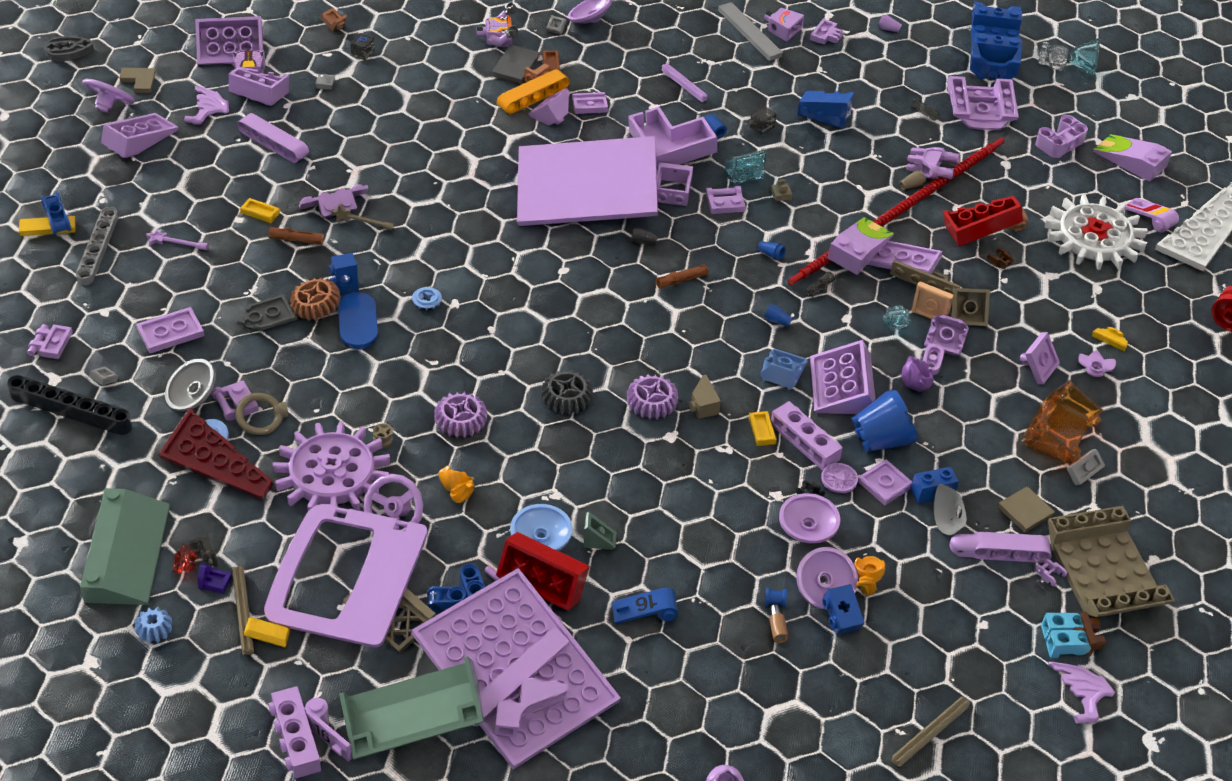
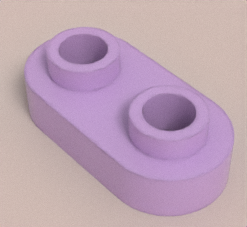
(934, 356)

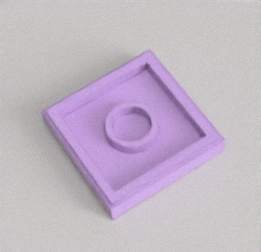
(885, 482)

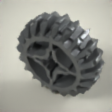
(567, 392)

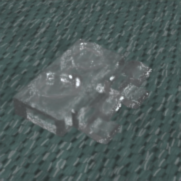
(1053, 56)

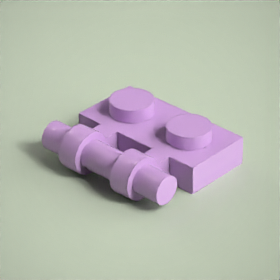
(54, 342)

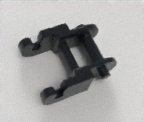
(812, 487)

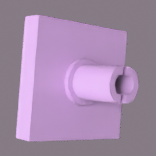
(1041, 358)

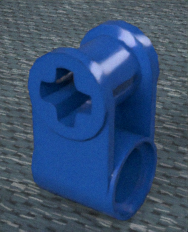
(445, 597)

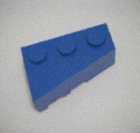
(826, 107)

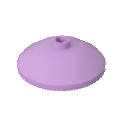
(589, 11)
(809, 518)
(825, 563)

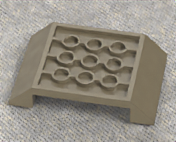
(1104, 563)

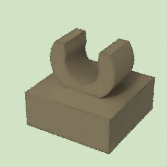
(781, 191)

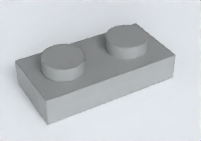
(1085, 467)

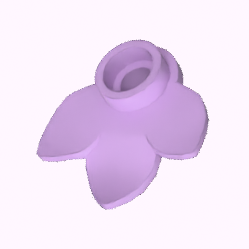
(1095, 364)

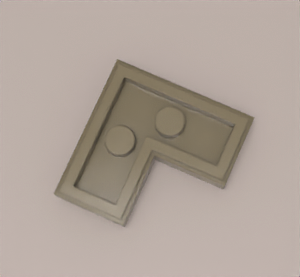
(141, 77)

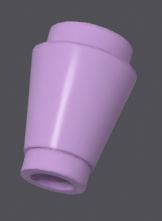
(889, 24)

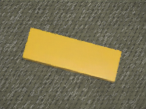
(41, 226)

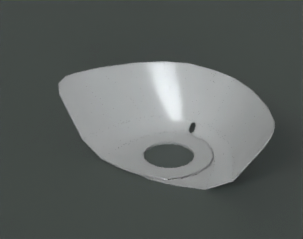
(945, 509)

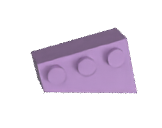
(258, 86)

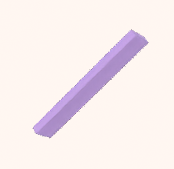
(523, 668)

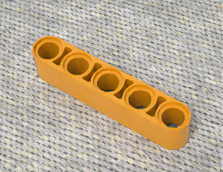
(533, 91)

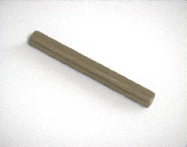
(242, 609)
(930, 731)

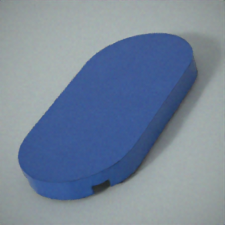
(358, 320)

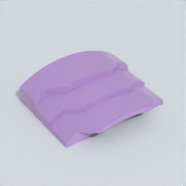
(983, 106)

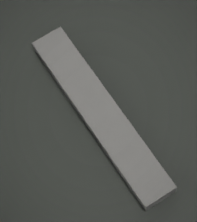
(750, 31)

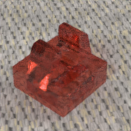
(182, 559)

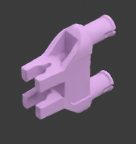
(929, 162)

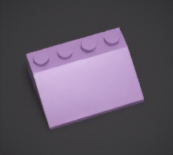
(222, 36)
(842, 379)

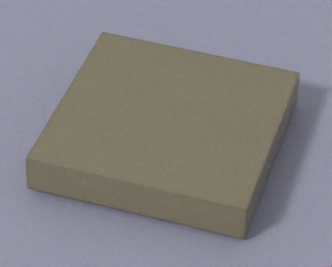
(1026, 509)

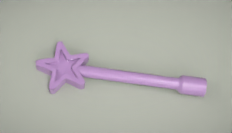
(160, 237)

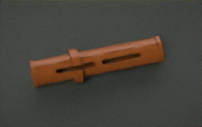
(294, 235)
(675, 278)

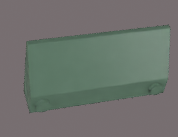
(124, 548)
(412, 709)

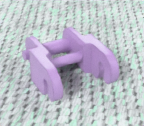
(1054, 567)

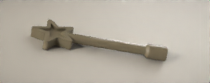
(344, 214)

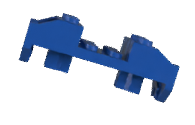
(995, 41)

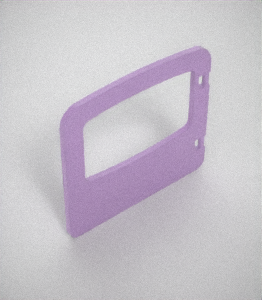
(379, 586)

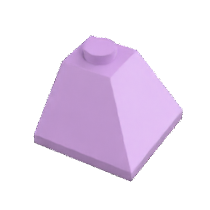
(552, 108)

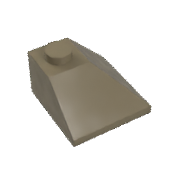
(971, 306)

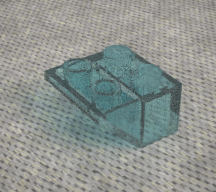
(746, 167)

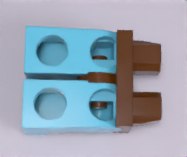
(1071, 634)

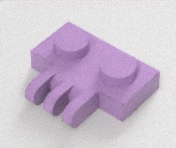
(826, 32)

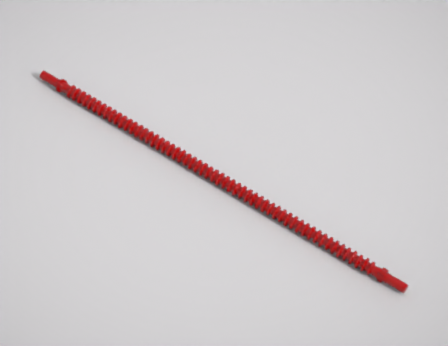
(906, 204)

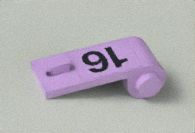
(318, 719)

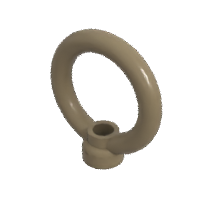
(279, 409)

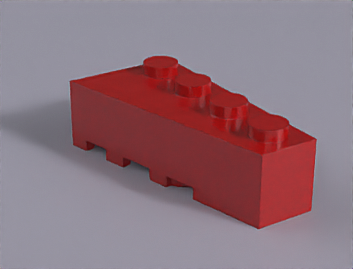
(982, 220)

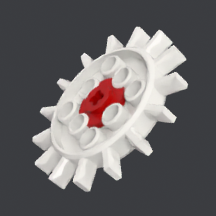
(1096, 232)

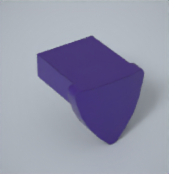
(213, 579)

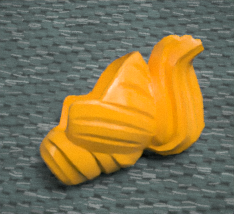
(457, 483)
(869, 572)

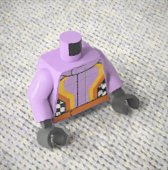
(499, 29)

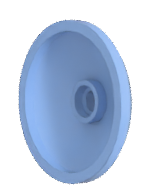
(544, 524)

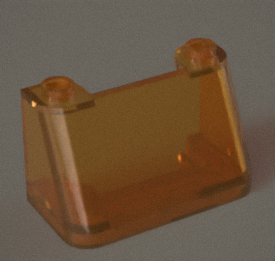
(1062, 423)

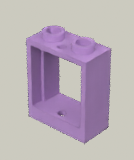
(683, 175)

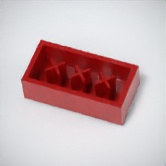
(550, 572)

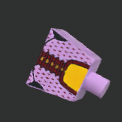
(250, 60)

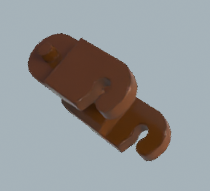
(996, 261)

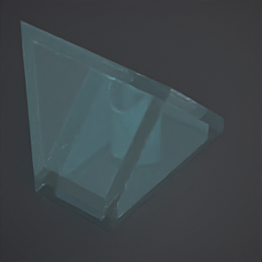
(1086, 56)

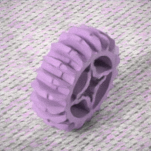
(652, 397)
(460, 415)

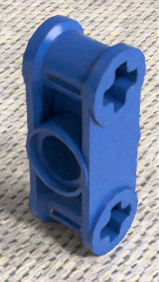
(55, 213)

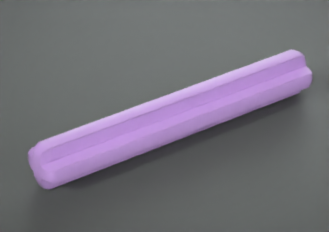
(684, 82)

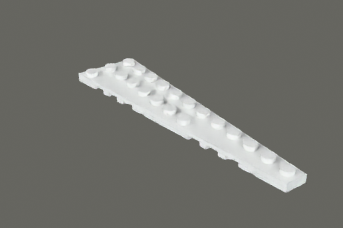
(1203, 233)

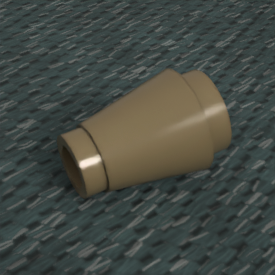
(913, 180)

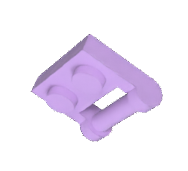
(725, 204)
(236, 393)

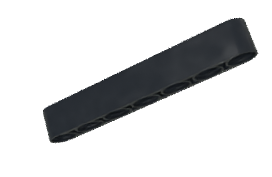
(69, 404)

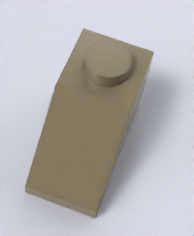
(704, 399)

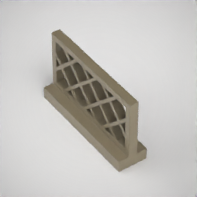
(415, 607)

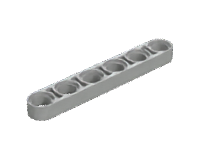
(96, 258)

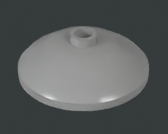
(190, 385)

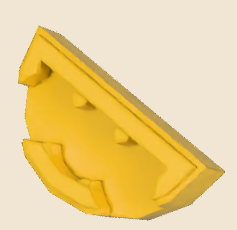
(1111, 336)

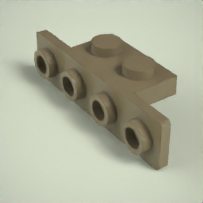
(916, 275)

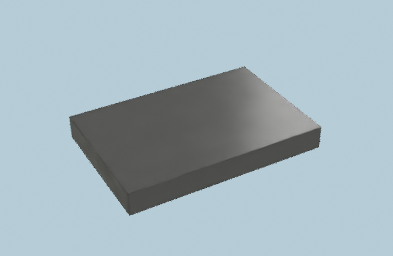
(513, 63)

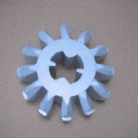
(153, 625)

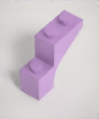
(533, 697)

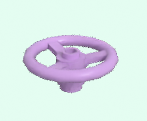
(106, 94)
(396, 505)

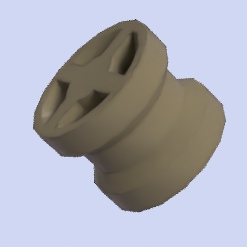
(385, 433)

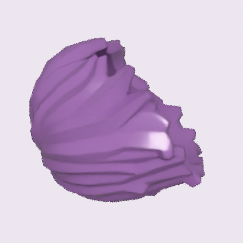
(917, 375)

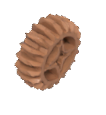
(315, 299)

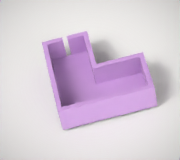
(674, 143)

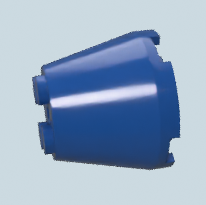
(885, 424)

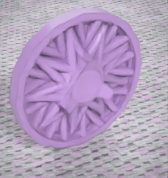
(839, 478)

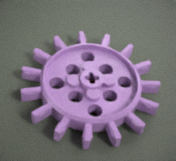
(330, 467)

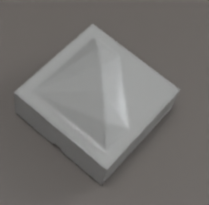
(556, 25)
(325, 81)
(103, 375)

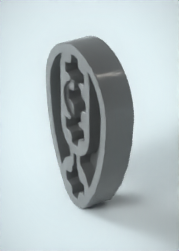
(67, 48)

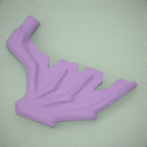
(208, 103)
(1084, 685)

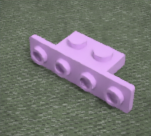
(331, 201)

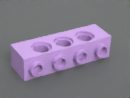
(806, 435)
(308, 760)

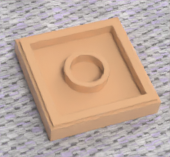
(931, 301)

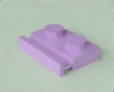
(589, 103)

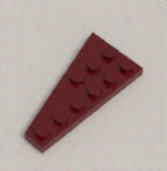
(208, 453)

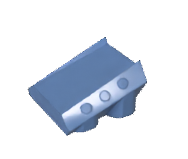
(783, 368)

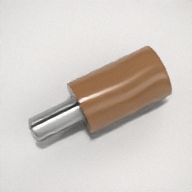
(778, 625)

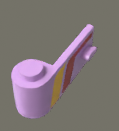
(1162, 217)

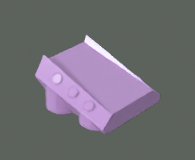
(947, 333)

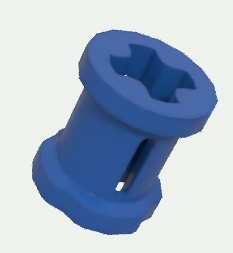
(775, 597)

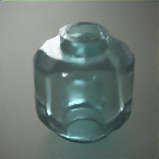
(896, 317)

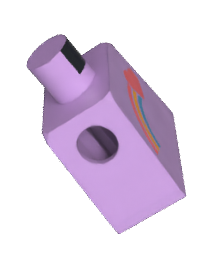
(784, 23)

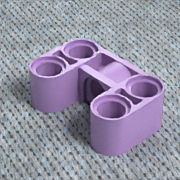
(1069, 135)

